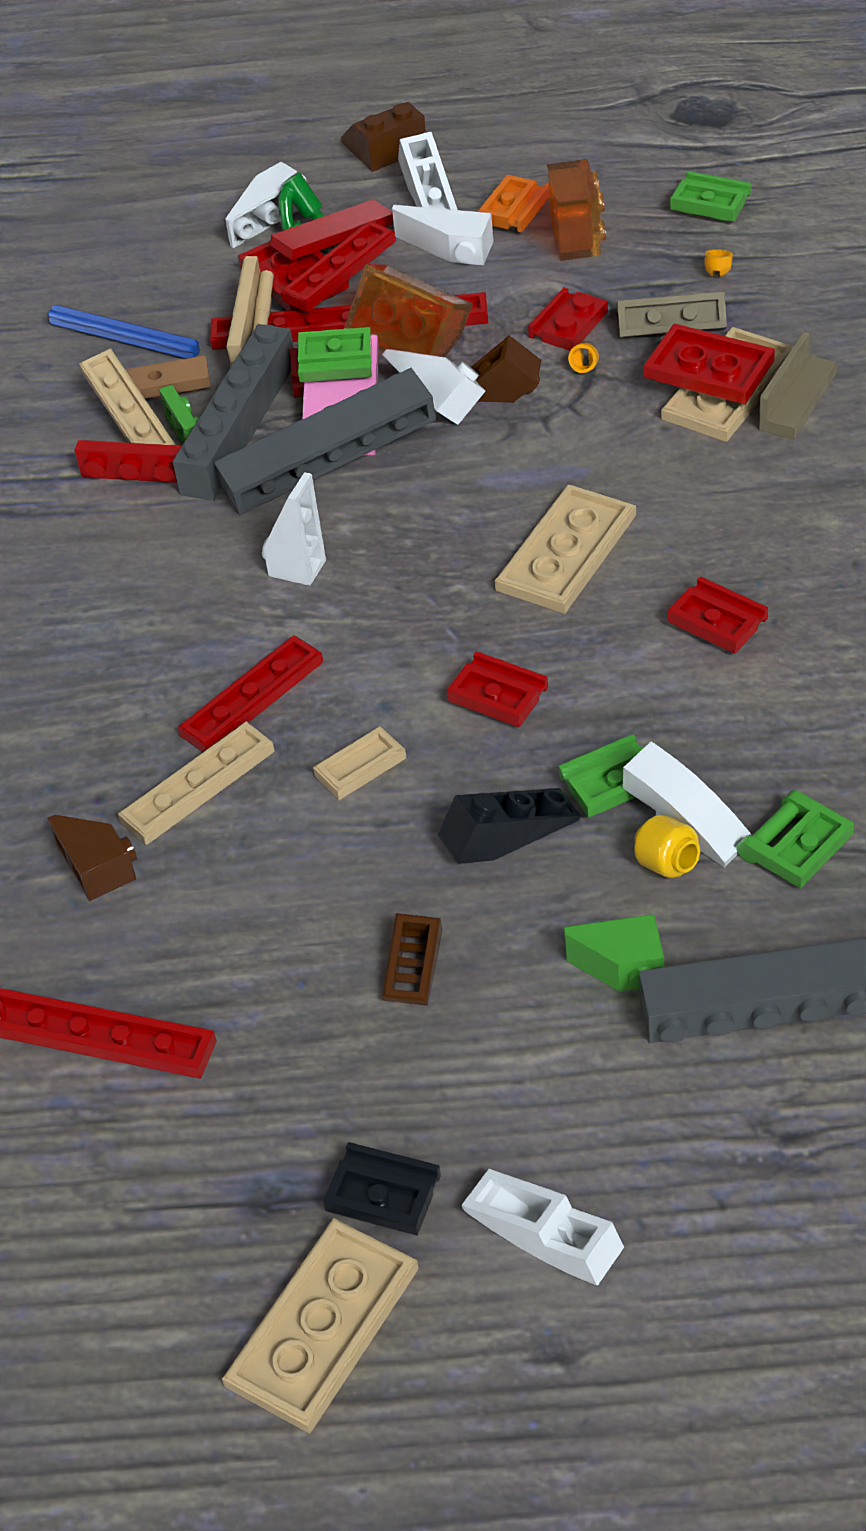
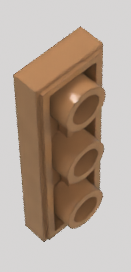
(184, 374)

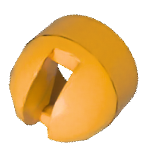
(718, 260)
(576, 357)

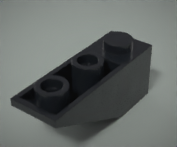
(498, 823)

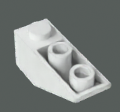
(258, 205)

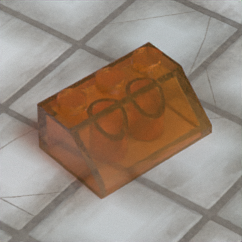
(407, 312)

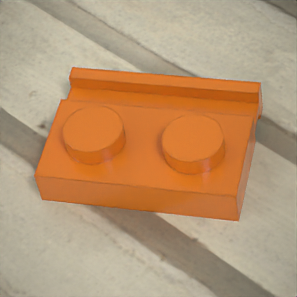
(515, 202)

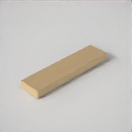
(244, 307)
(123, 400)
(196, 783)

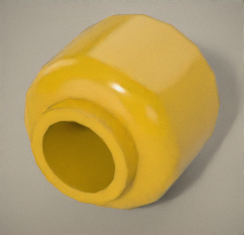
(667, 846)

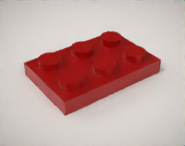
(284, 269)
(709, 363)

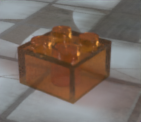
(575, 209)

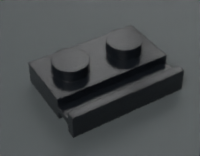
(382, 1188)

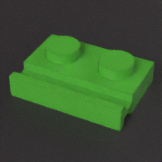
(710, 196)
(335, 354)
(598, 776)

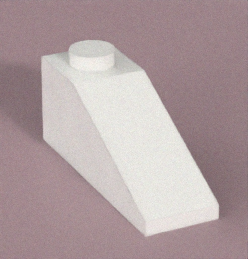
(425, 172)
(447, 233)
(450, 385)
(296, 542)

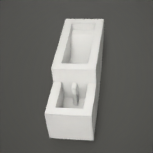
(679, 793)
(545, 1225)

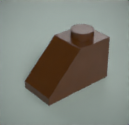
(507, 372)
(94, 854)

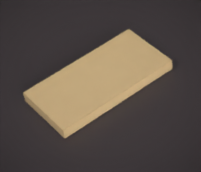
(716, 415)
(565, 548)
(320, 1325)

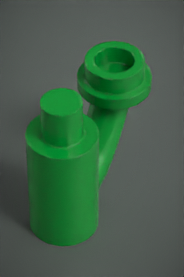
(297, 190)

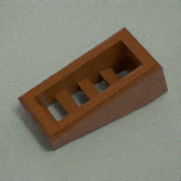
(414, 927)

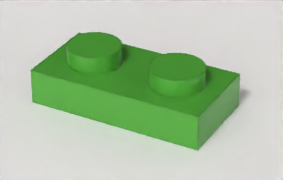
(177, 412)

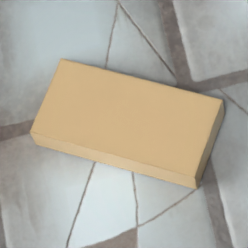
(359, 763)

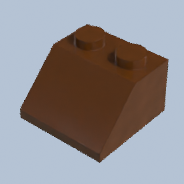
(378, 136)

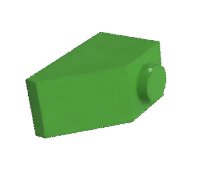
(615, 949)

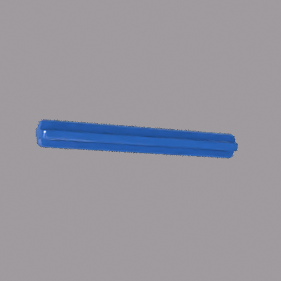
(124, 332)

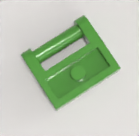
(805, 846)

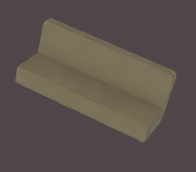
(658, 314)
(795, 390)

